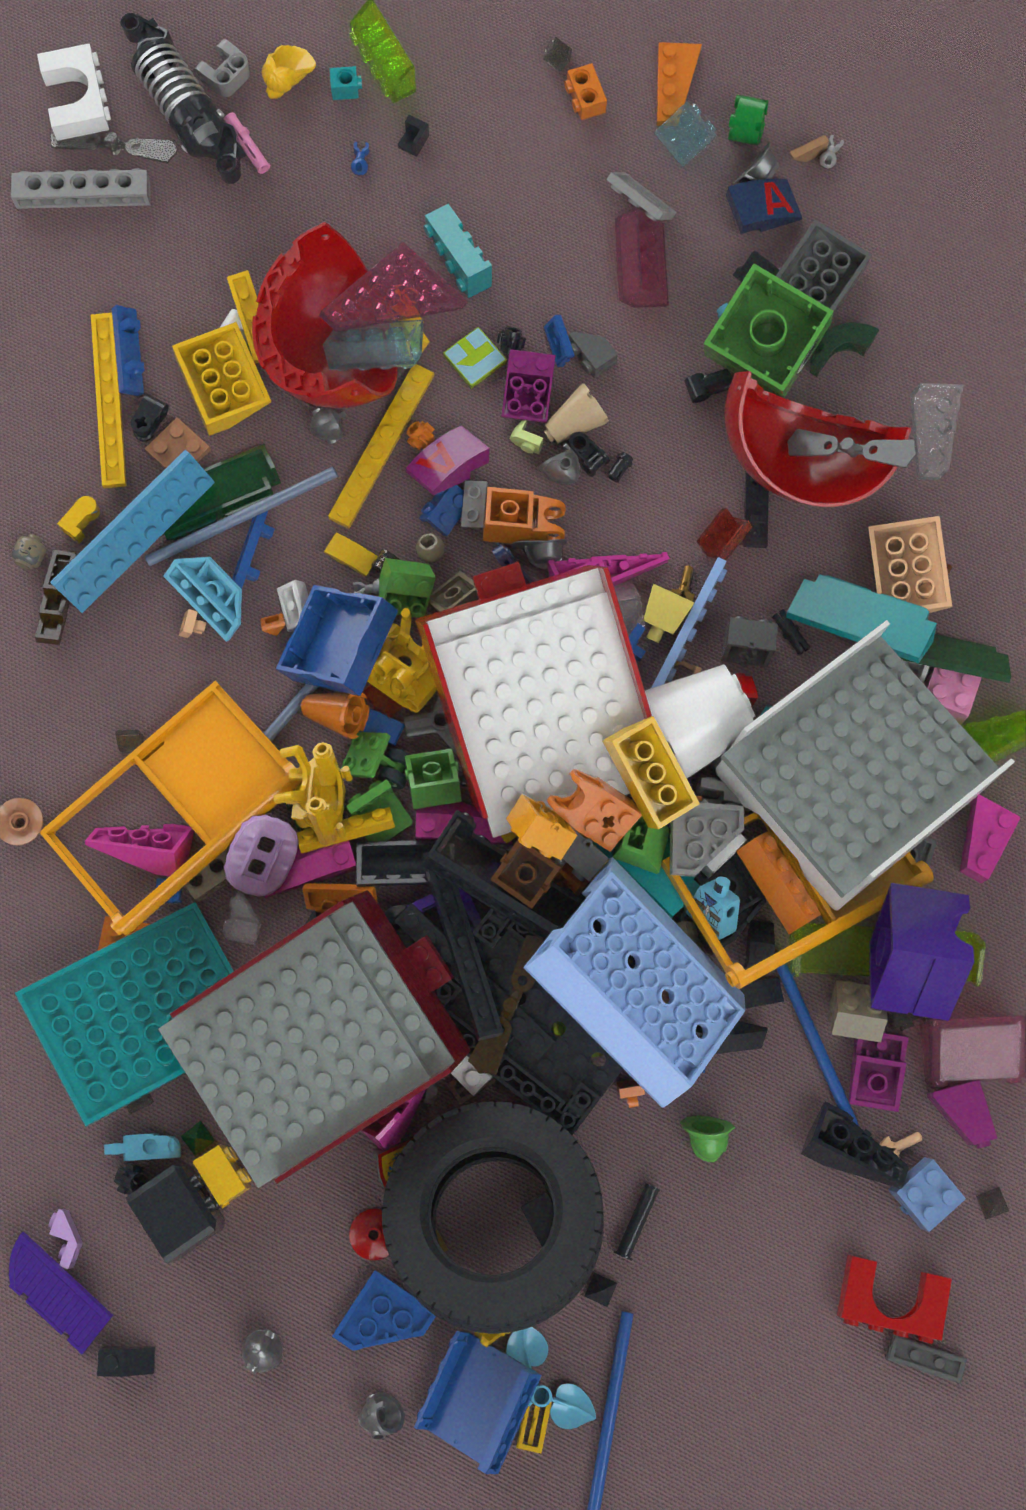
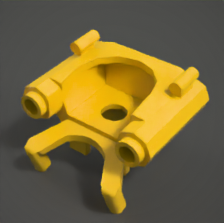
(404, 684)
(321, 795)

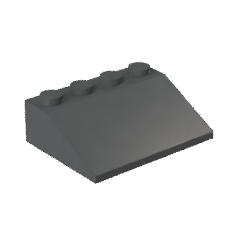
(825, 266)

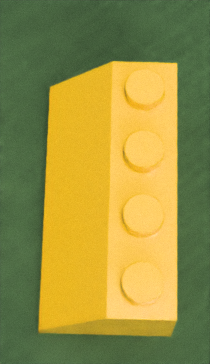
(651, 772)

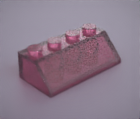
(641, 260)

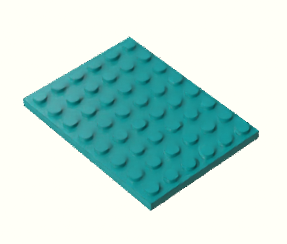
(106, 1011)

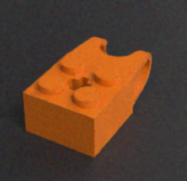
(520, 516)
(596, 810)

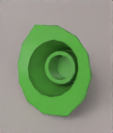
(707, 1136)

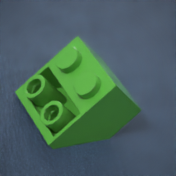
(406, 585)
(643, 846)

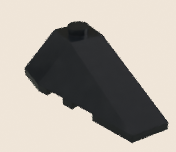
(848, 1148)

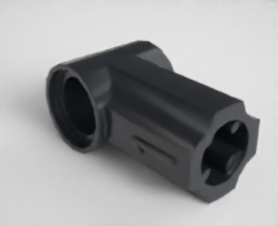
(703, 386)

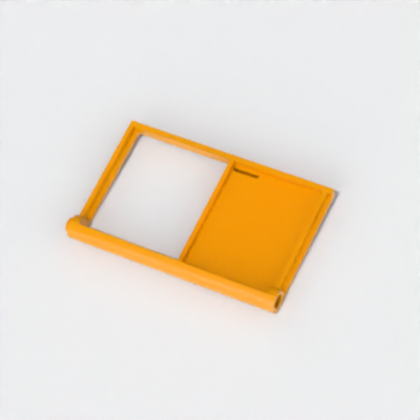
(213, 773)
(859, 908)

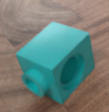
(345, 91)

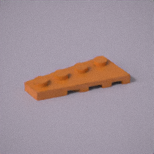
(674, 76)

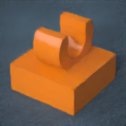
(630, 1090)

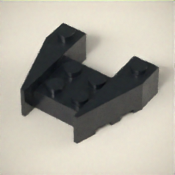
(741, 885)

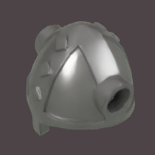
(327, 424)
(564, 472)
(262, 1351)
(381, 1415)

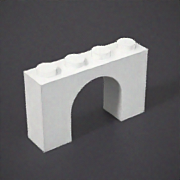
(88, 113)

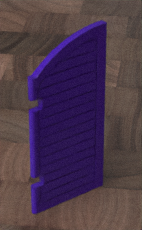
(55, 1294)

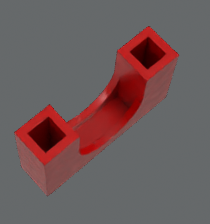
(924, 1318)

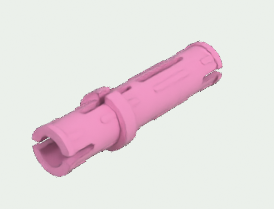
(248, 144)

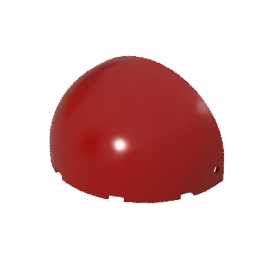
(291, 332)
(758, 434)

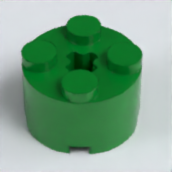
(748, 121)

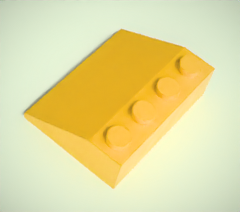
(221, 377)

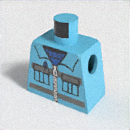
(718, 906)

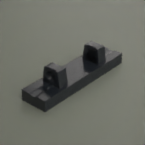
(756, 512)

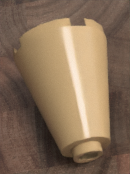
(577, 414)

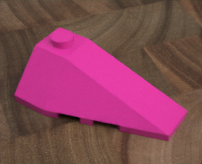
(318, 866)

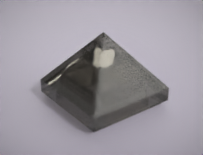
(992, 1203)

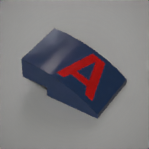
(762, 204)

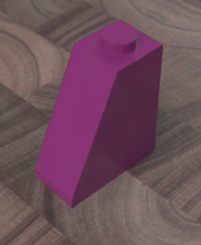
(966, 1112)

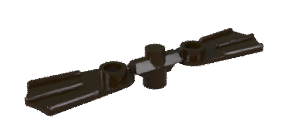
(489, 1052)

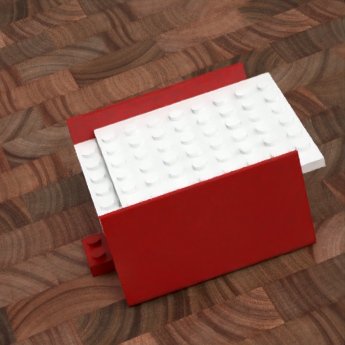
(534, 684)

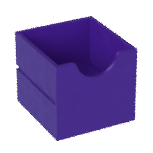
(916, 954)

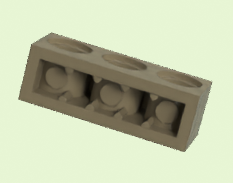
(211, 880)

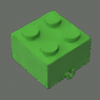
(433, 778)

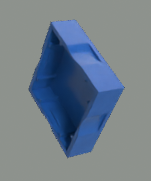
(337, 640)

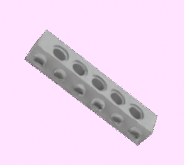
(89, 196)

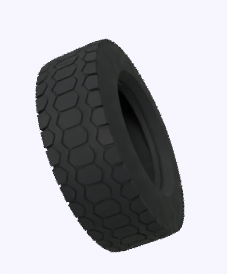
(435, 1159)

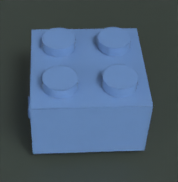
(927, 1194)

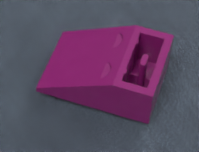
(528, 386)

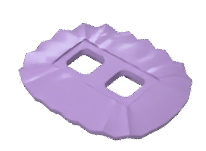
(277, 861)

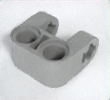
(226, 71)

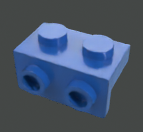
(444, 510)

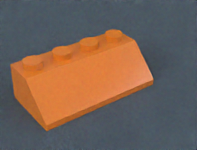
(778, 882)

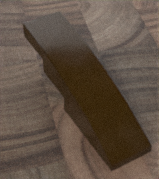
(54, 604)

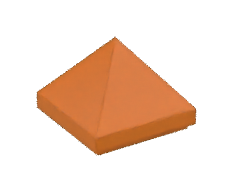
(273, 624)

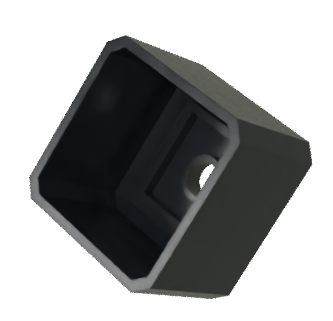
(176, 1211)

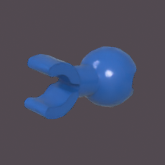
(359, 165)

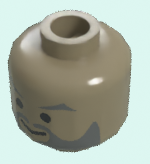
(29, 552)

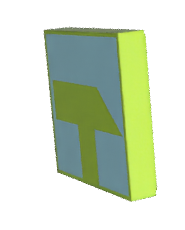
(474, 357)

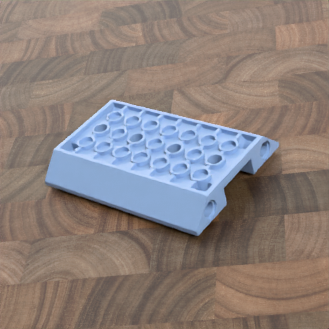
(625, 1005)

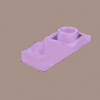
(64, 1228)

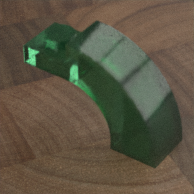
(843, 337)

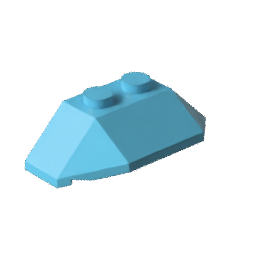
(208, 592)

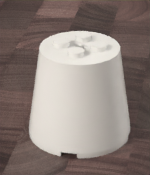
(700, 715)

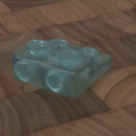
(686, 133)

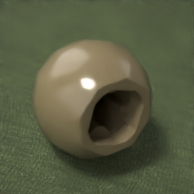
(430, 547)

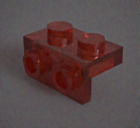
(723, 535)

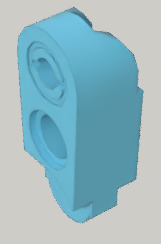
(145, 1147)

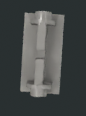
(474, 504)

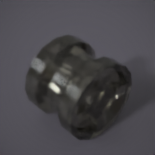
(378, 564)

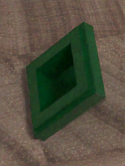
(198, 1138)

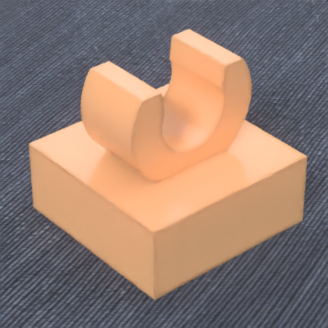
(191, 625)

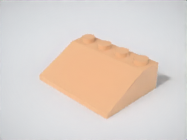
(911, 562)

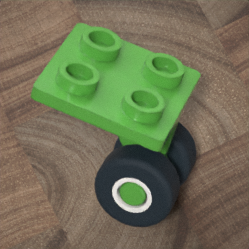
(367, 754)

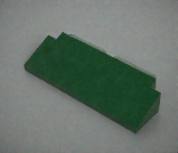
(237, 485)
(967, 658)

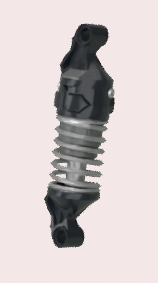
(181, 97)

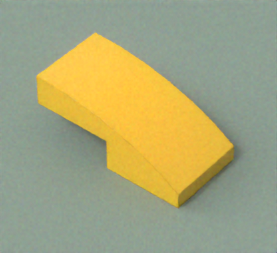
(350, 553)

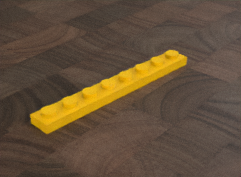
(108, 402)
(381, 446)

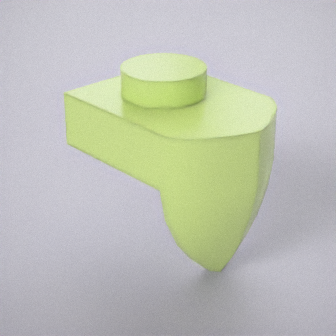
(526, 440)

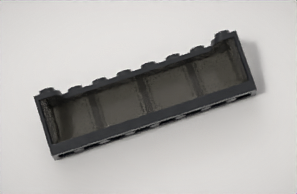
(472, 861)

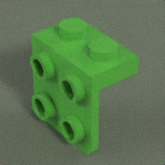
(380, 796)

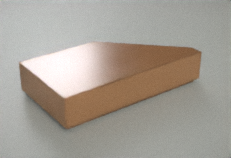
(810, 150)

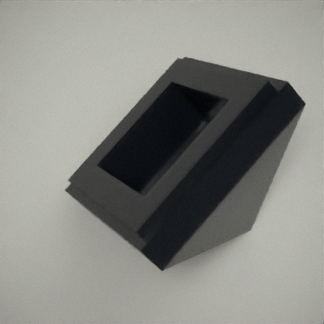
(600, 1289)

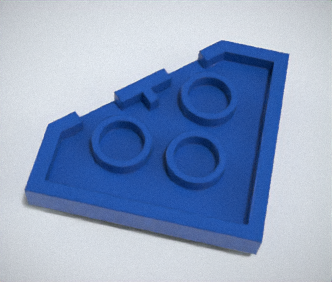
(382, 1315)

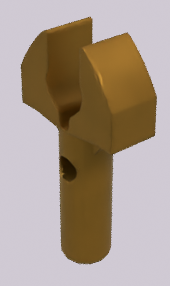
(685, 582)

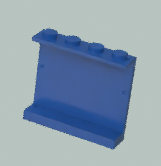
(478, 1400)

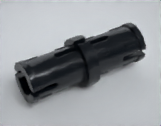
(791, 632)

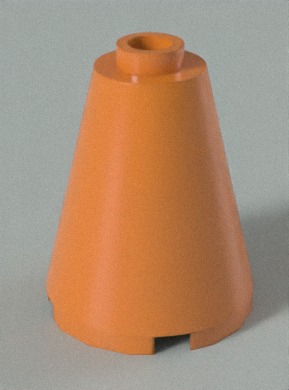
(337, 711)

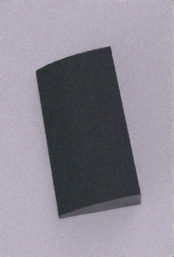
(392, 863)

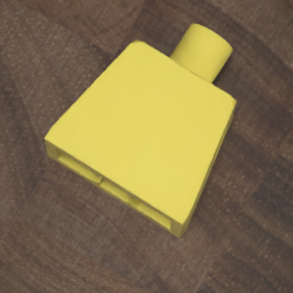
(665, 612)

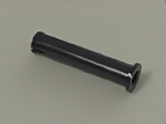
(637, 1221)

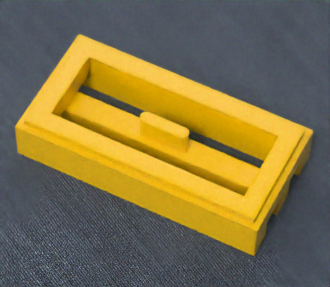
(538, 1449)

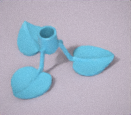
(571, 1404)

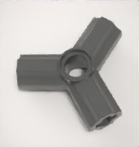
(424, 725)

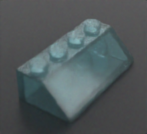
(375, 346)

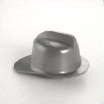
(762, 167)
(541, 551)

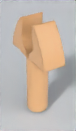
(903, 1143)

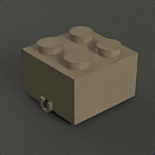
(852, 1013)

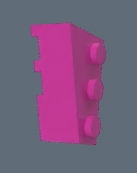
(986, 837)

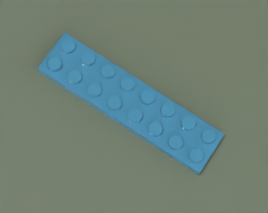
(133, 531)

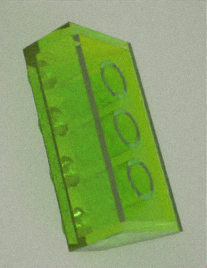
(383, 52)

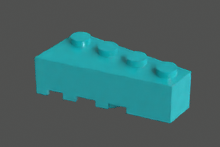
(458, 249)

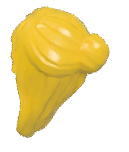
(285, 69)

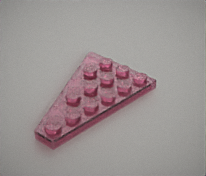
(392, 291)

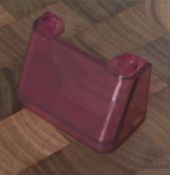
(974, 1049)

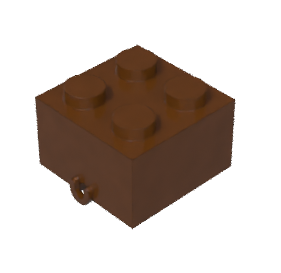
(526, 874)

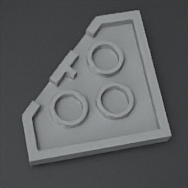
(702, 835)

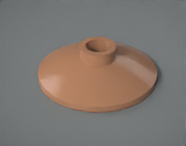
(11, 813)

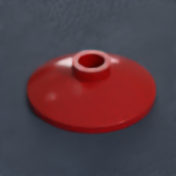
(360, 1239)

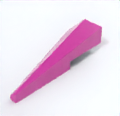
(620, 566)

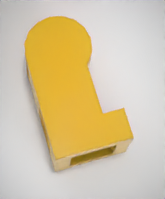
(78, 518)

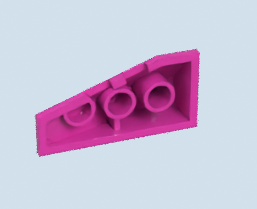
(434, 819)
(153, 850)
(392, 1127)

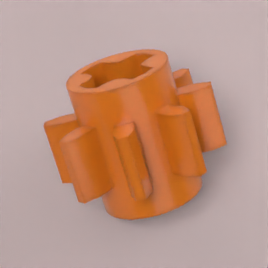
(420, 435)

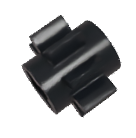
(510, 339)
(129, 1178)

